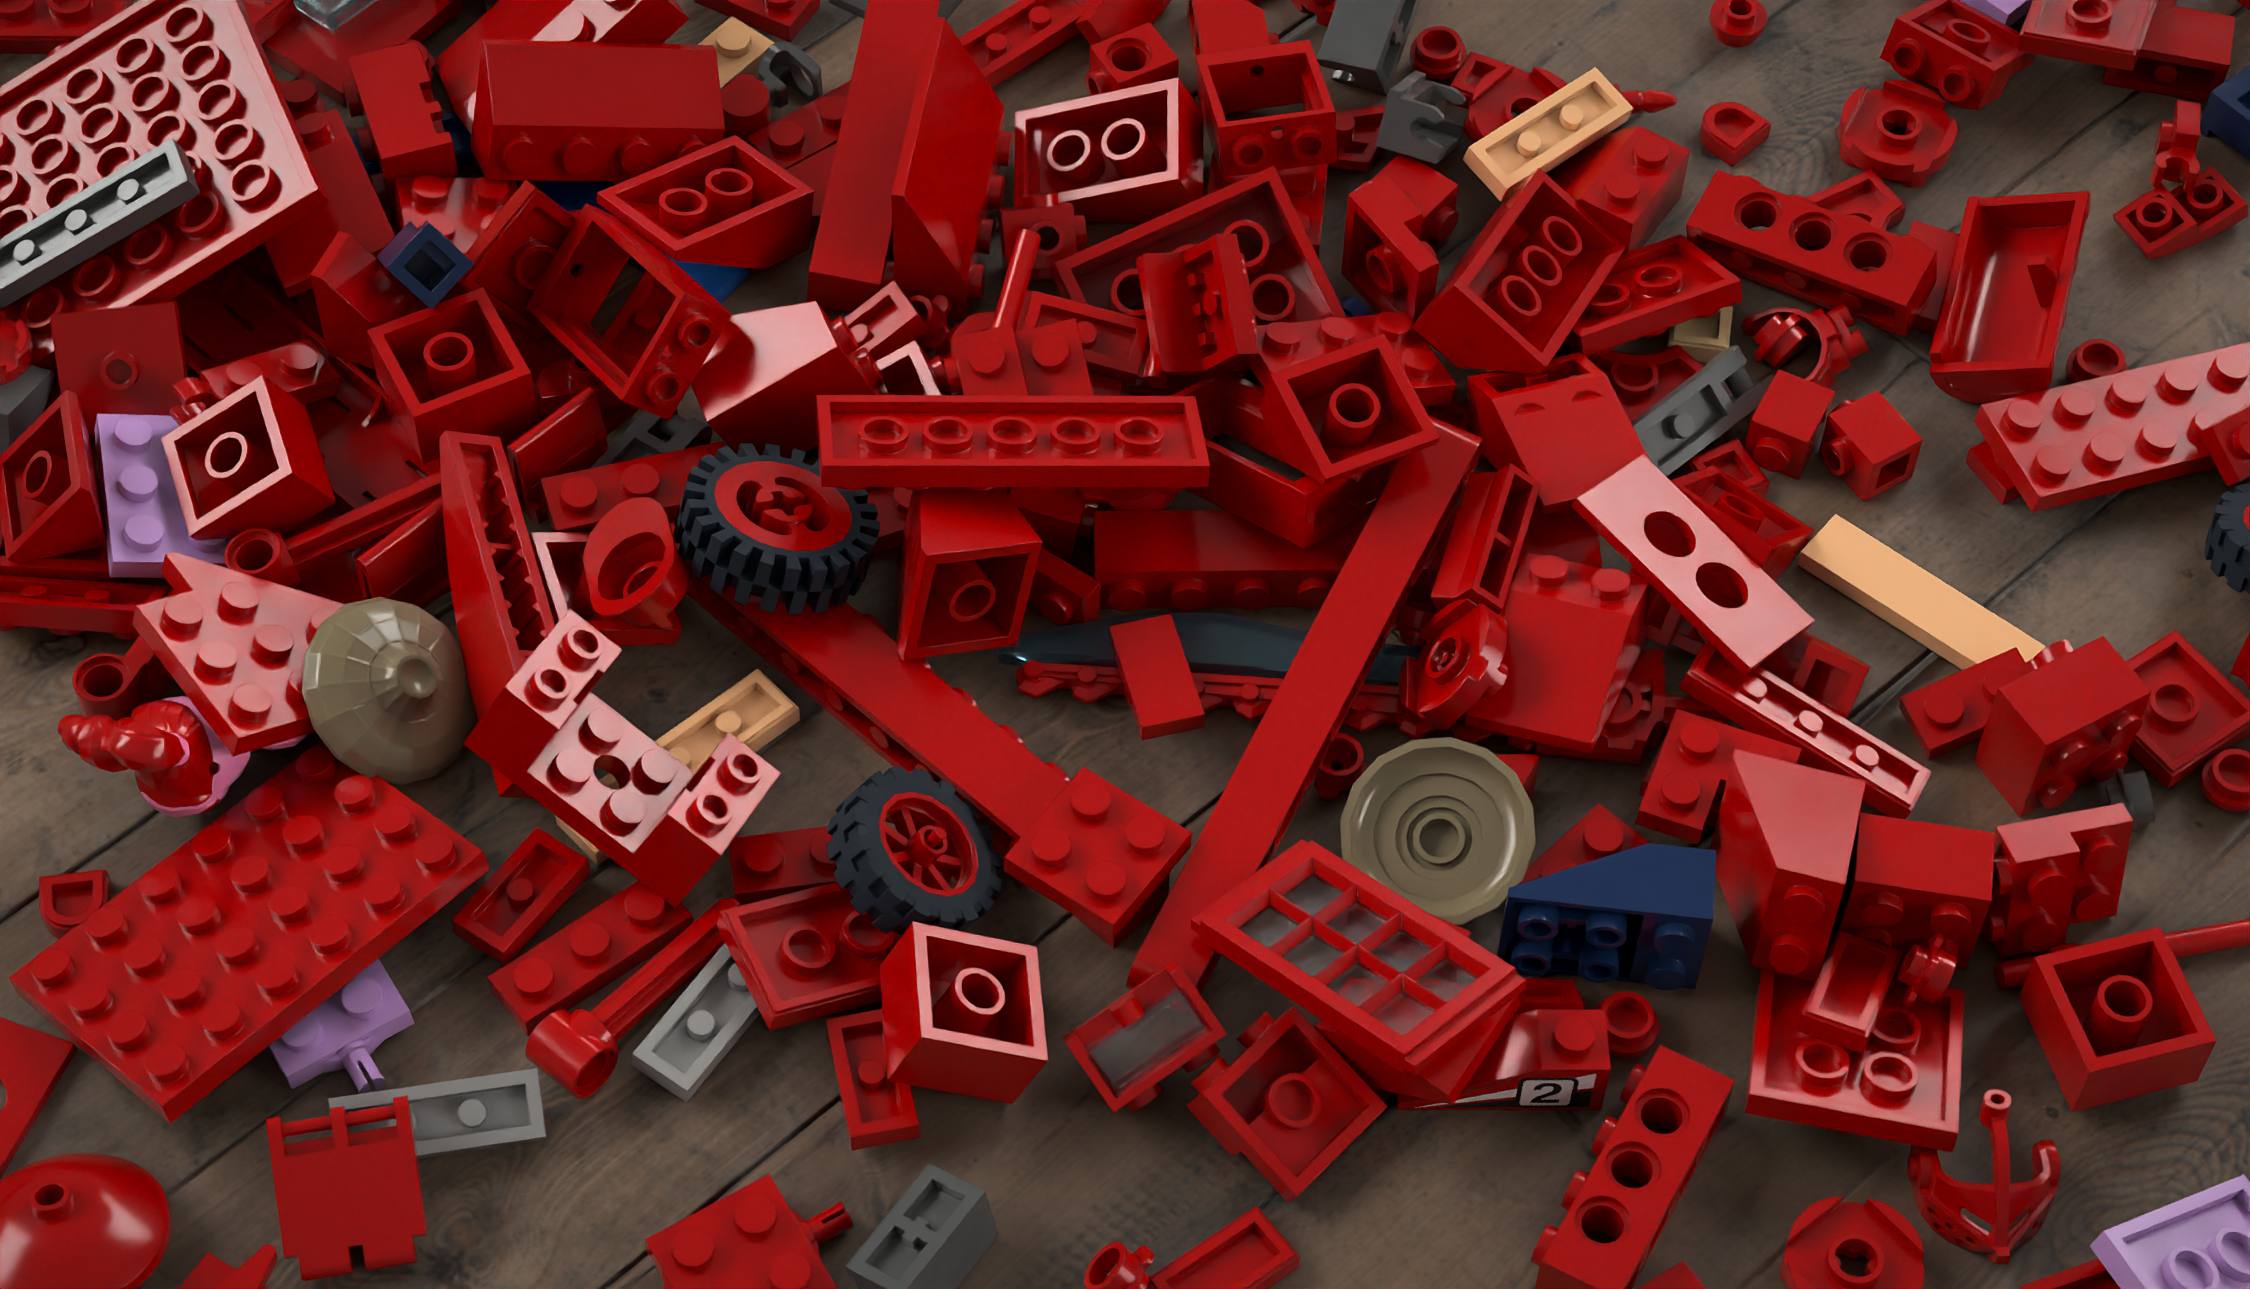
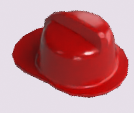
(635, 565)

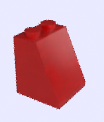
(769, 369)
(963, 572)
(1785, 858)

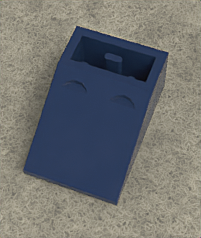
(1616, 918)

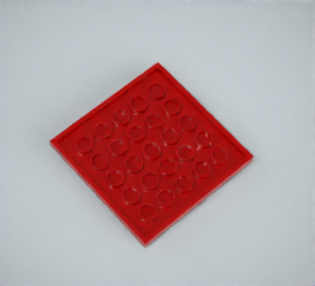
(116, 95)

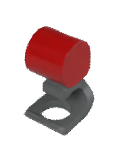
(750, 101)

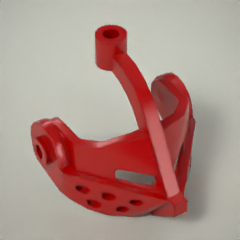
(1997, 1203)

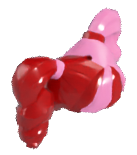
(170, 746)

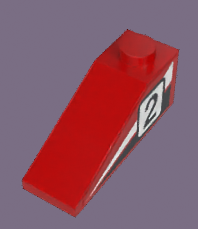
(1538, 1065)

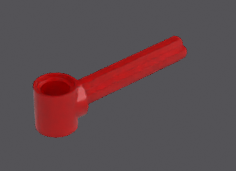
(279, 561)
(582, 1047)

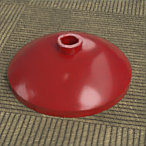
(81, 1224)

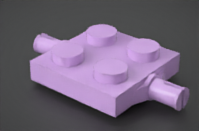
(345, 1032)

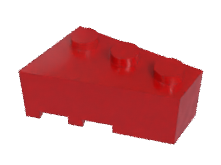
(399, 118)

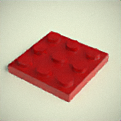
(1894, 1091)

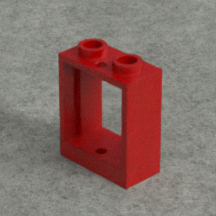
(1287, 78)

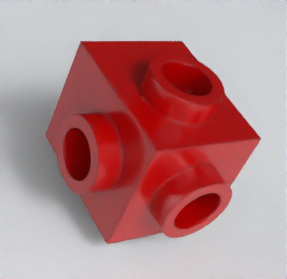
(1040, 211)

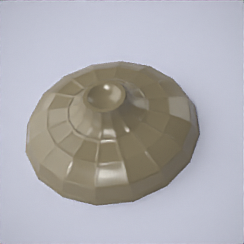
(388, 690)
(1440, 827)

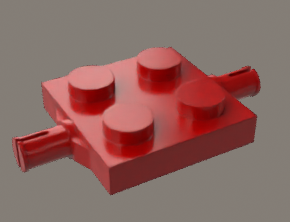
(747, 1244)

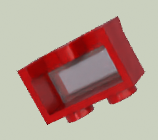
(1146, 1038)

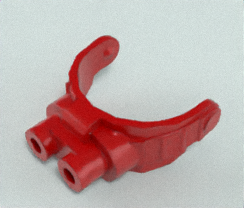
(1828, 329)

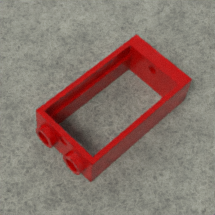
(570, 302)
(1292, 510)

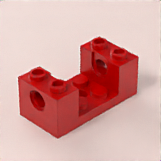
(664, 817)

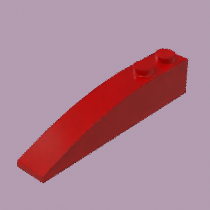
(491, 570)

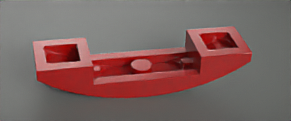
(1804, 663)

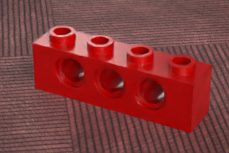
(1827, 277)
(1668, 1093)

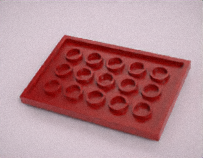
(247, 928)

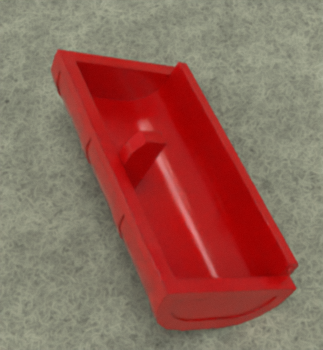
(2007, 295)

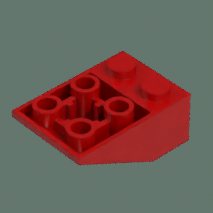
(1554, 427)

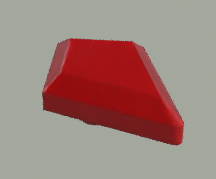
(1357, 137)

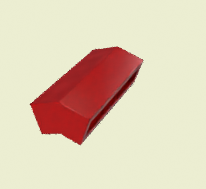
(1486, 538)

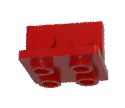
(1199, 308)

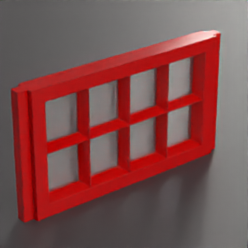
(1358, 956)

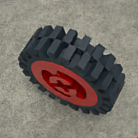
(774, 529)

